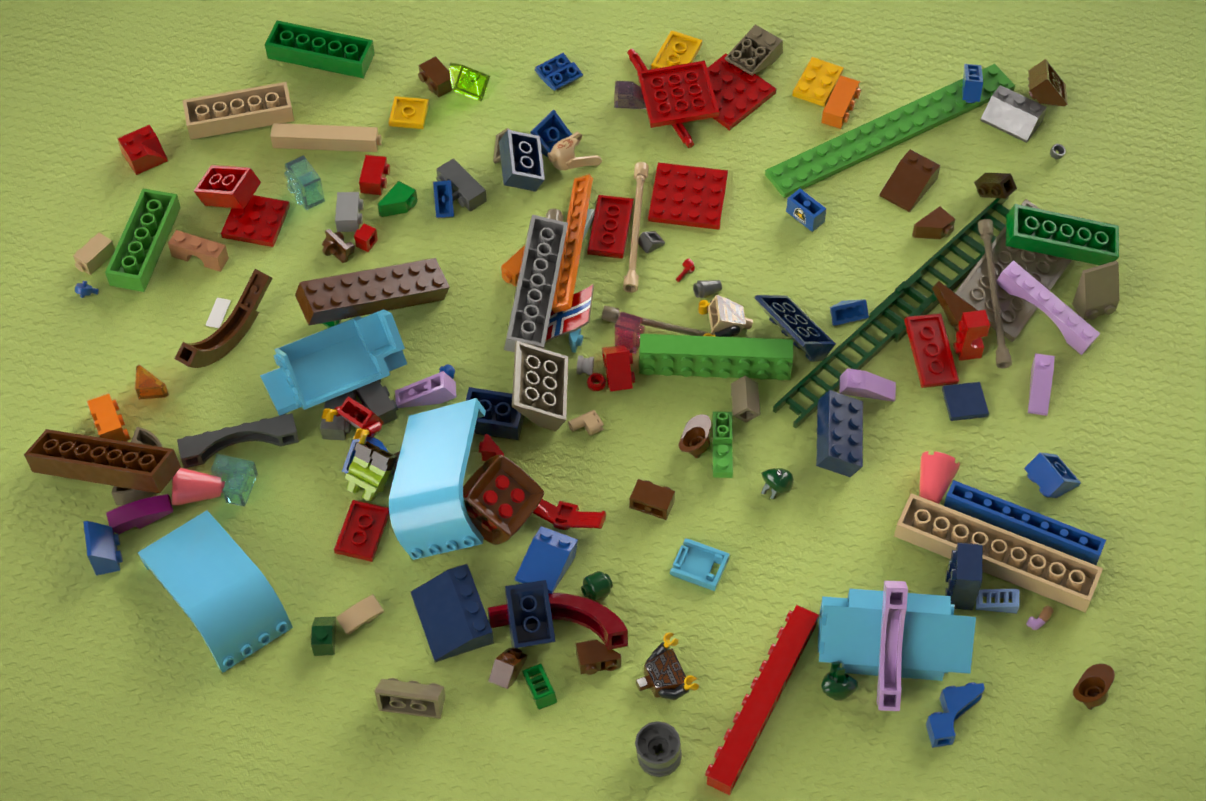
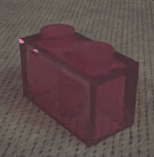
(628, 331)

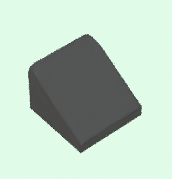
(650, 241)

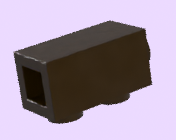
(995, 185)

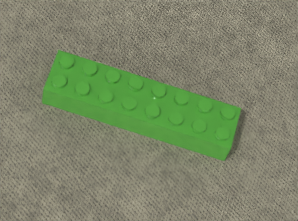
(715, 356)

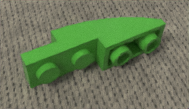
(722, 445)

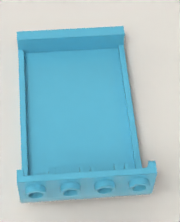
(428, 481)
(217, 589)

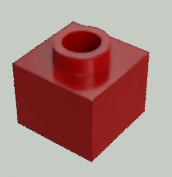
(365, 237)

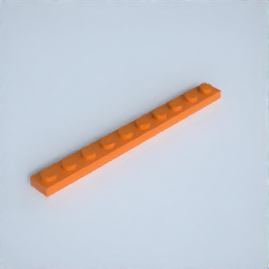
(573, 242)

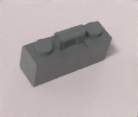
(464, 186)

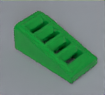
(545, 697)

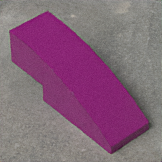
(139, 513)

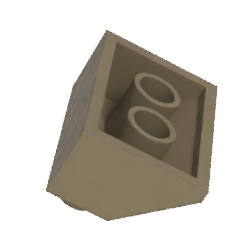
(410, 698)

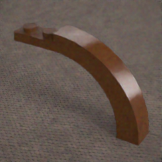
(233, 329)

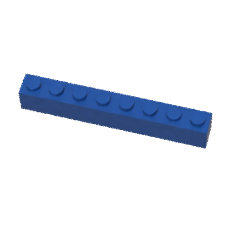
(1024, 522)

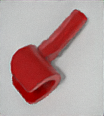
(689, 267)

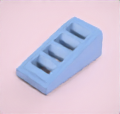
(1005, 607)

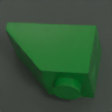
(397, 200)

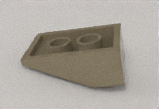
(1097, 291)

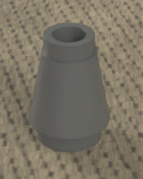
(706, 287)

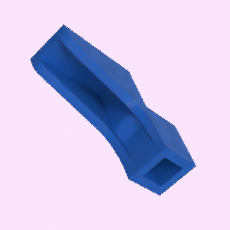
(954, 702)

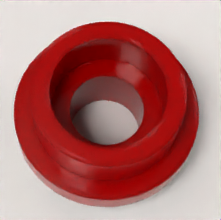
(596, 377)

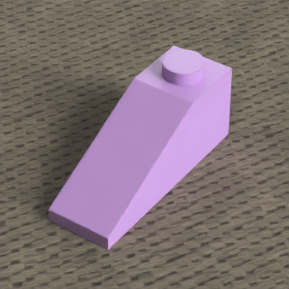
(1040, 384)
(867, 385)
(427, 391)

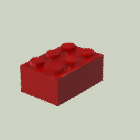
(227, 186)

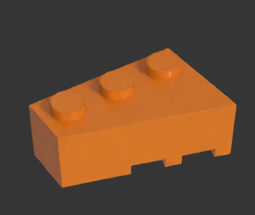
(106, 419)

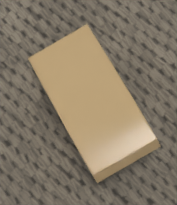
(360, 613)

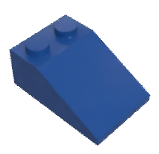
(547, 558)

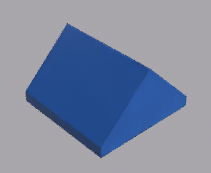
(551, 131)

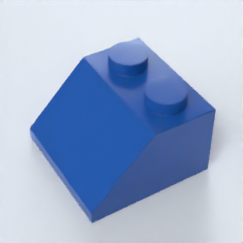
(1051, 475)
(102, 548)

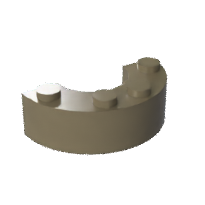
(125, 495)

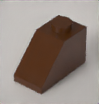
(934, 225)

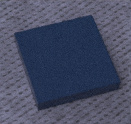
(965, 401)

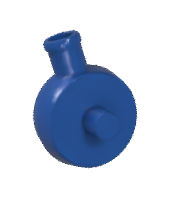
(85, 289)
(448, 369)

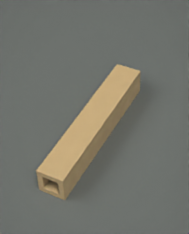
(325, 137)

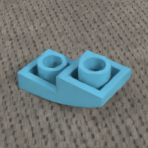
(575, 339)

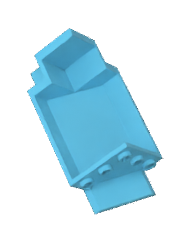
(334, 361)
(932, 635)

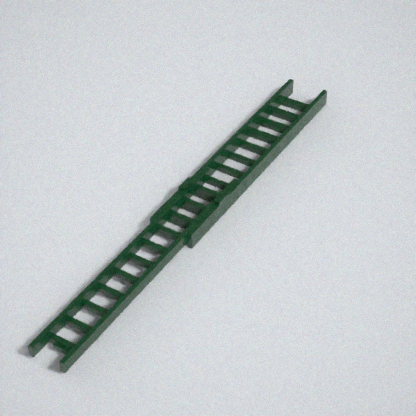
(883, 309)

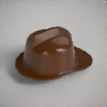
(696, 435)
(1094, 685)

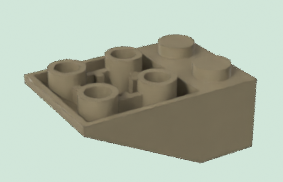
(756, 51)

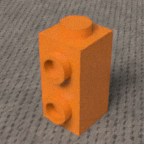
(511, 268)

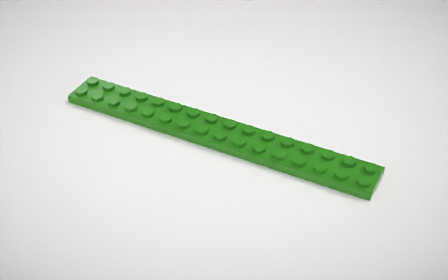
(881, 134)

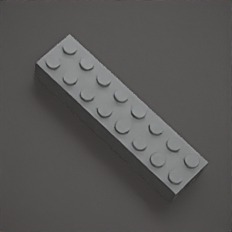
(536, 283)

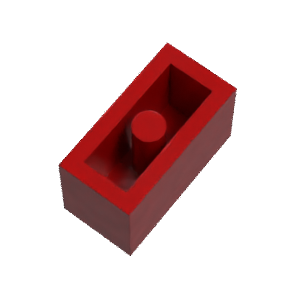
(373, 175)

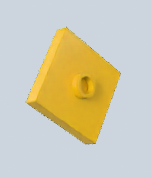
(408, 112)

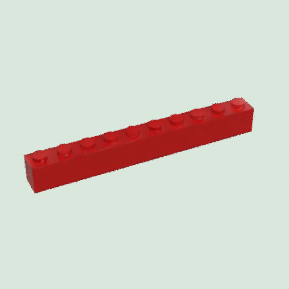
(762, 700)

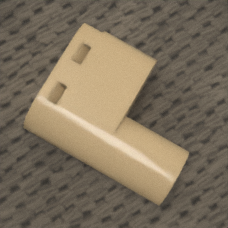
(589, 421)

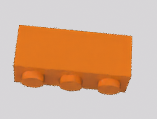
(841, 102)

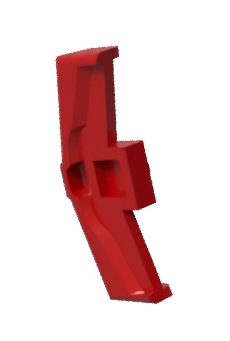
(568, 516)

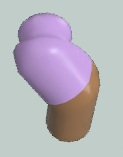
(1043, 618)

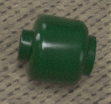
(596, 585)

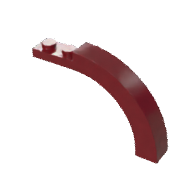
(576, 610)

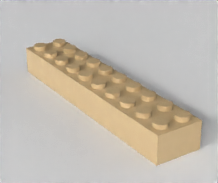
(1004, 553)

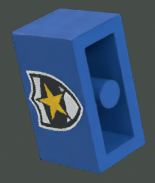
(806, 210)

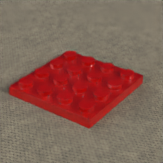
(736, 92)
(678, 94)
(688, 196)

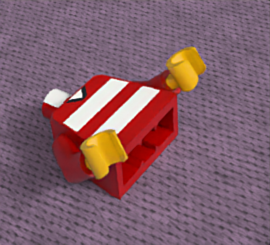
(362, 418)

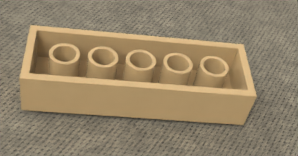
(238, 110)

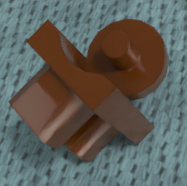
(335, 246)

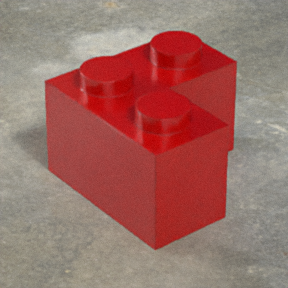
(617, 366)

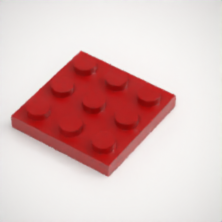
(257, 222)

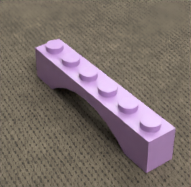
(1074, 328)
(891, 640)

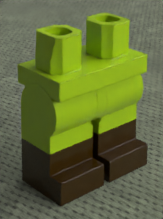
(369, 470)

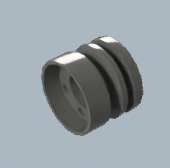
(655, 738)

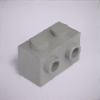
(348, 211)

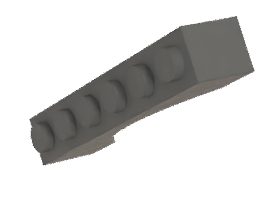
(199, 448)

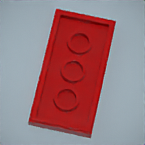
(610, 226)
(931, 350)

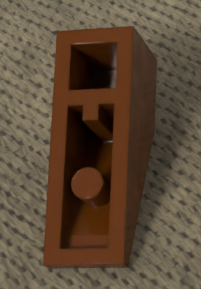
(951, 304)

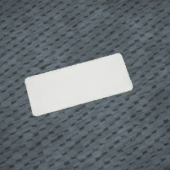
(218, 312)

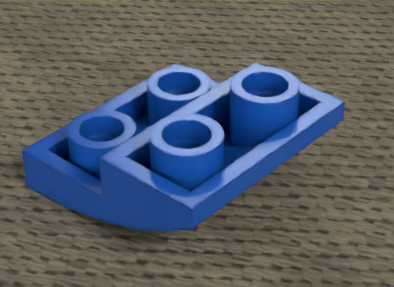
(558, 72)

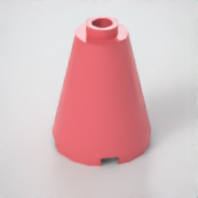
(936, 475)
(194, 486)

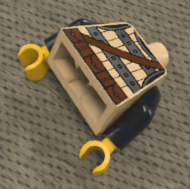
(725, 317)

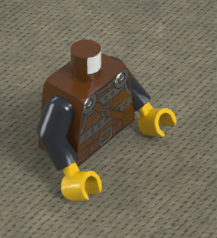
(665, 673)

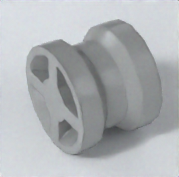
(585, 365)

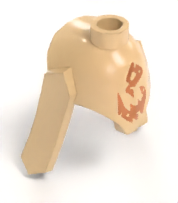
(563, 155)

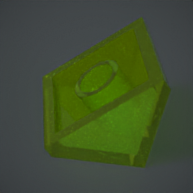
(468, 81)

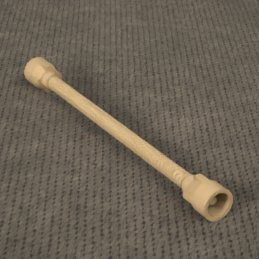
(631, 279)

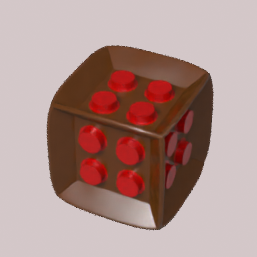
(500, 499)

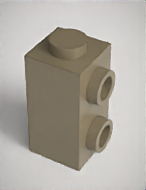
(745, 399)

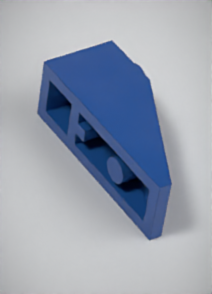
(972, 83)

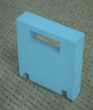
(695, 563)

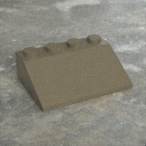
(540, 385)

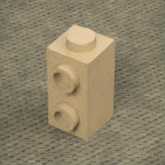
(94, 253)

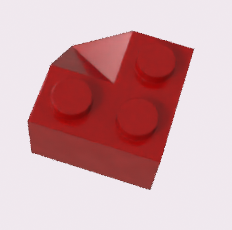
(142, 149)

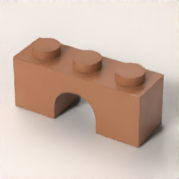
(212, 253)

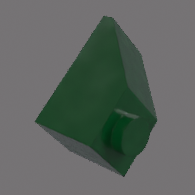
(323, 636)

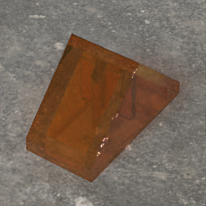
(149, 386)

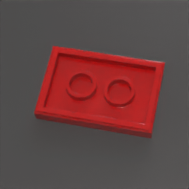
(362, 530)

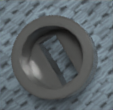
(1060, 148)

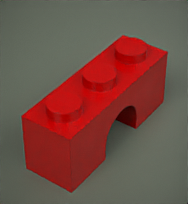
(968, 338)

